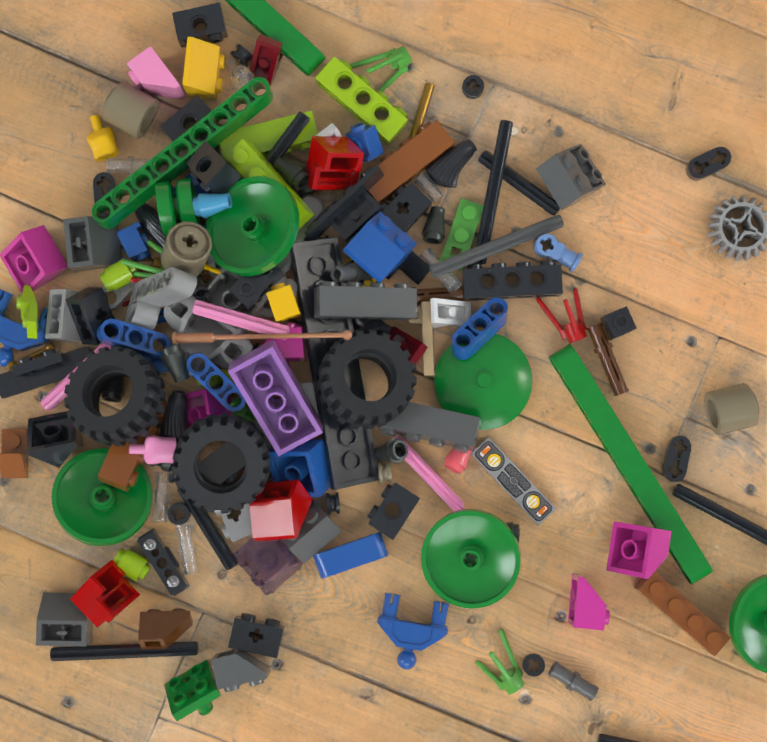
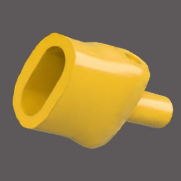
(102, 140)

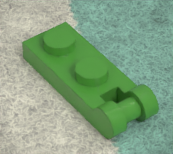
(463, 228)

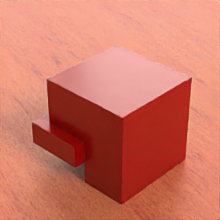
(333, 163)
(105, 594)

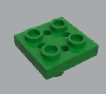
(192, 691)

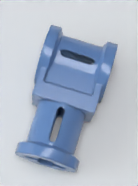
(558, 252)

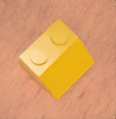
(203, 69)

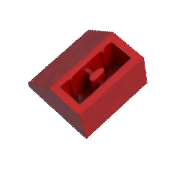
(279, 510)

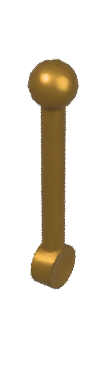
(49, 346)

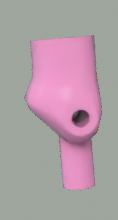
(155, 449)

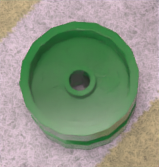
(173, 207)

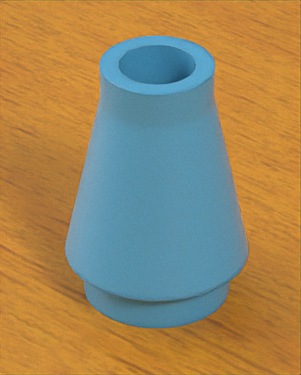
(210, 204)

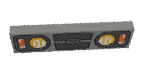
(513, 481)

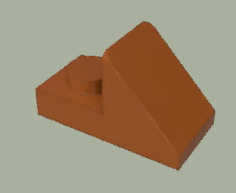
(13, 453)

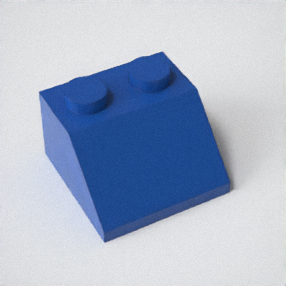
(380, 247)
(304, 464)

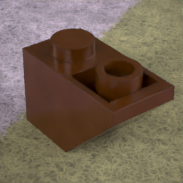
(162, 628)

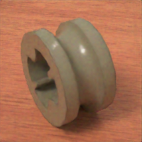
(385, 472)

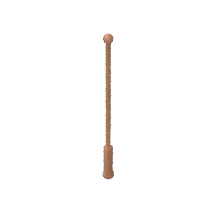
(210, 337)

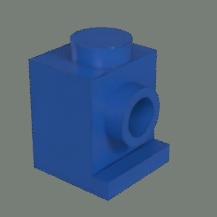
(366, 139)
(135, 242)

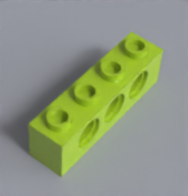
(339, 70)

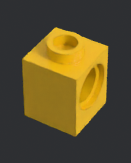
(283, 302)

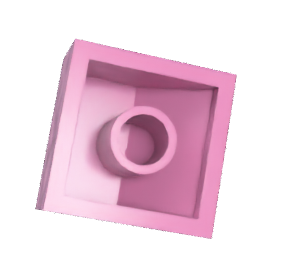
(153, 76)

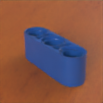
(477, 338)
(121, 339)
(219, 393)
(350, 555)

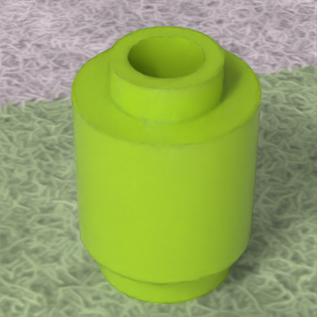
(117, 275)
(132, 564)

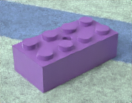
(286, 419)

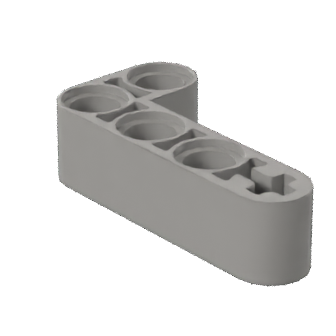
(156, 292)

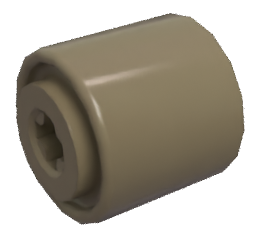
(130, 109)
(186, 248)
(731, 409)

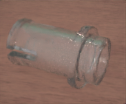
(431, 190)

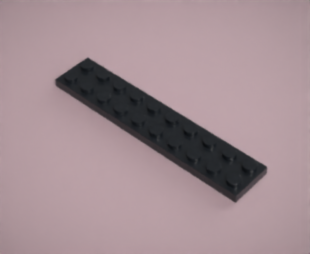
(347, 449)

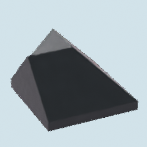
(52, 438)

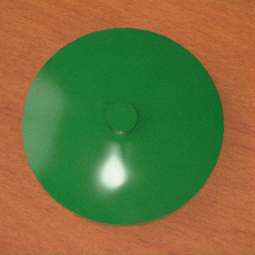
(256, 229)
(488, 384)
(95, 510)
(471, 558)
(749, 623)

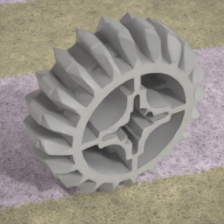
(749, 210)

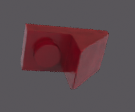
(266, 58)
(414, 346)

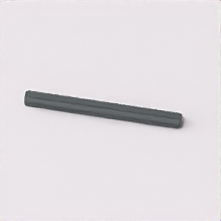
(496, 246)

